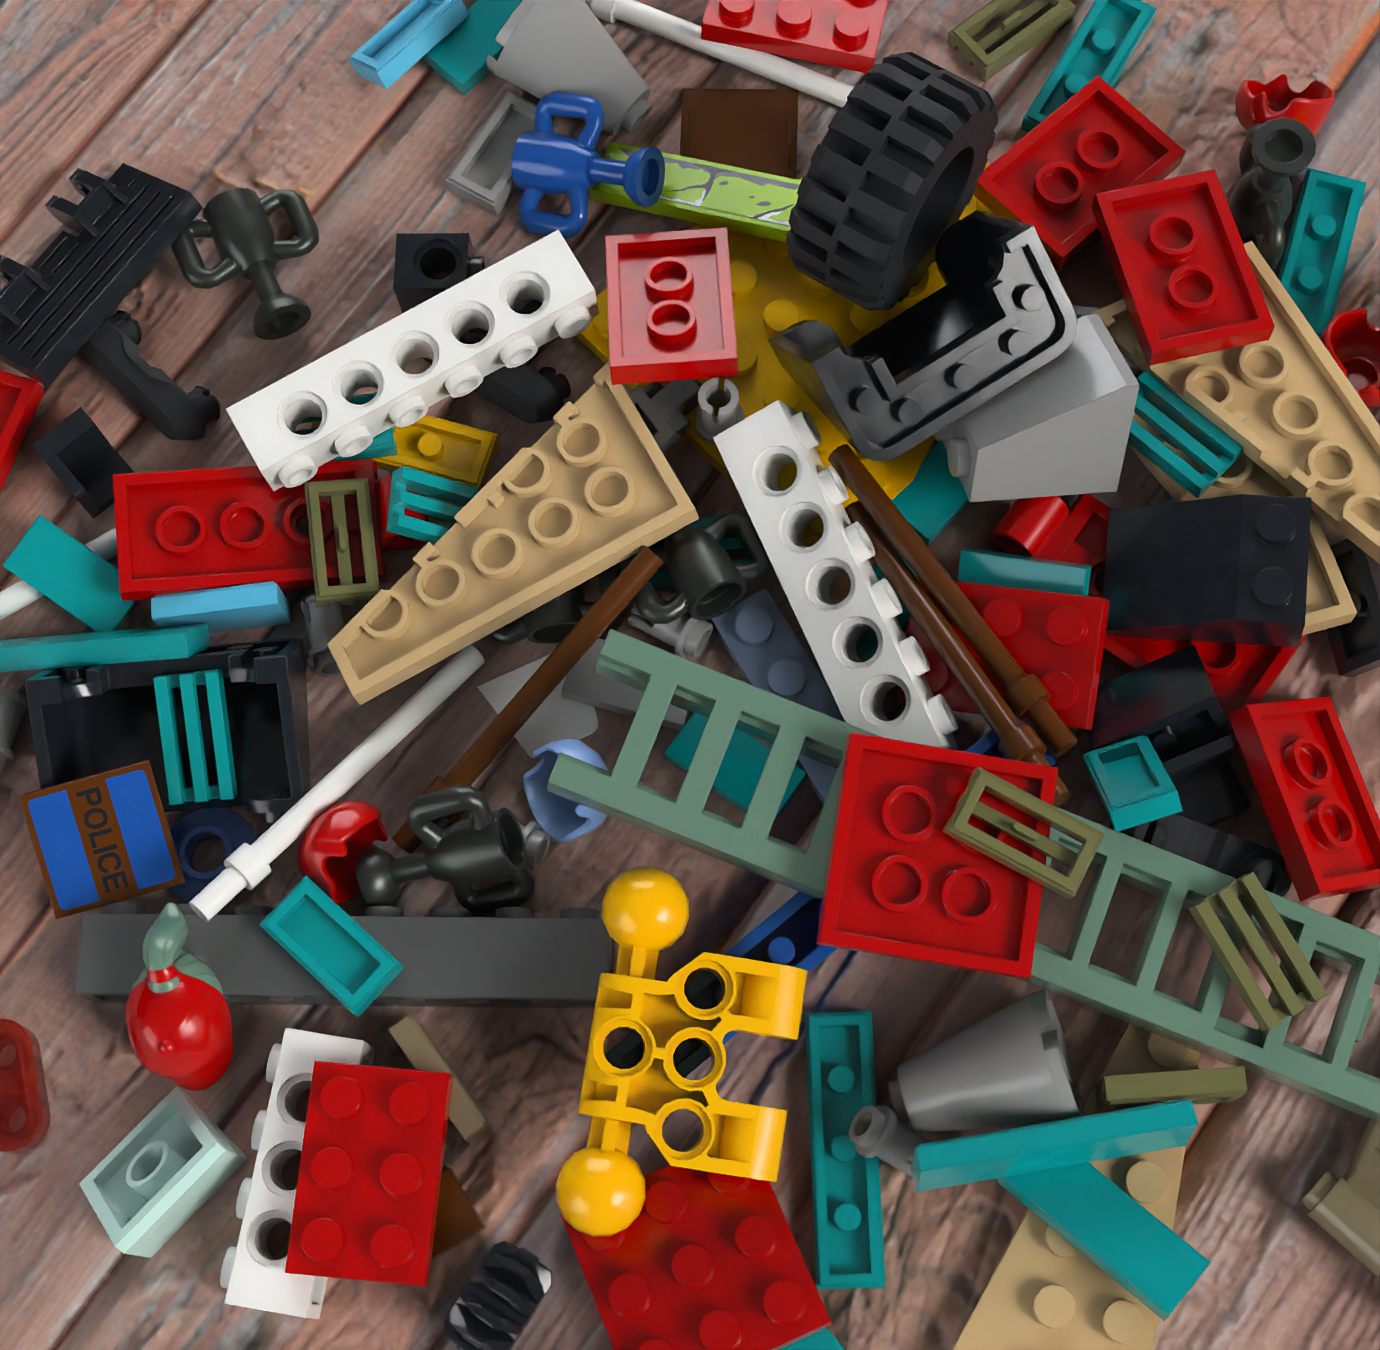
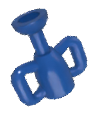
(571, 166)

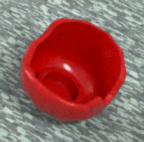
(1261, 102)
(1356, 351)
(331, 847)

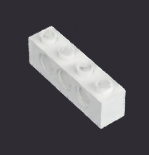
(263, 1201)

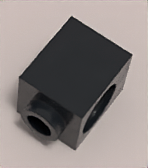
(423, 255)

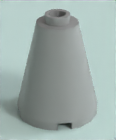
(569, 51)
(992, 1074)

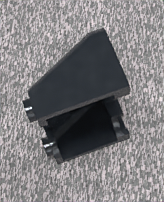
(947, 352)
(109, 719)

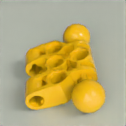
(602, 1184)

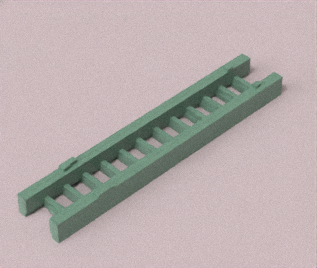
(1120, 858)

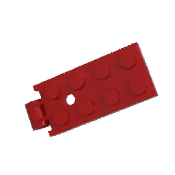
(234, 530)
(1048, 531)

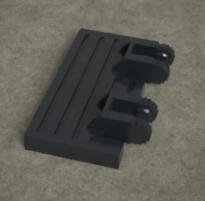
(83, 278)

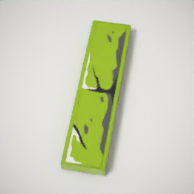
(712, 195)

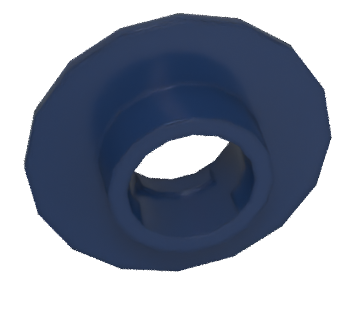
(199, 827)

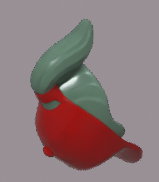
(178, 1010)

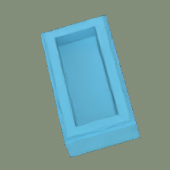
(406, 39)
(224, 607)

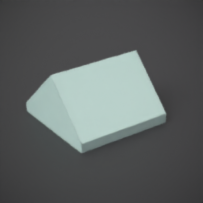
(160, 1175)

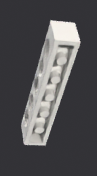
(431, 331)
(754, 457)

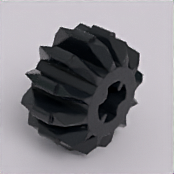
(498, 1300)

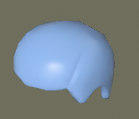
(557, 815)

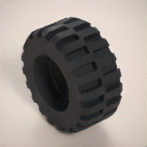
(890, 180)

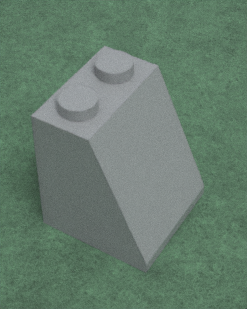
(1052, 429)

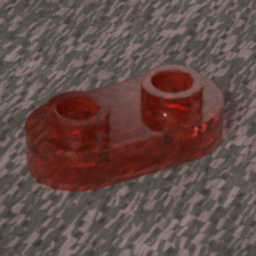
(22, 1087)

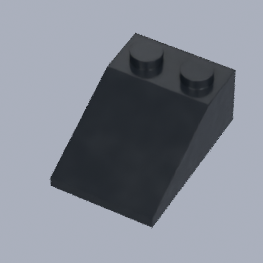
(1210, 570)

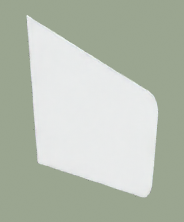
(555, 717)

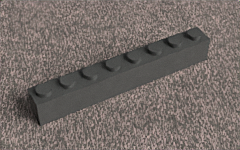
(445, 957)

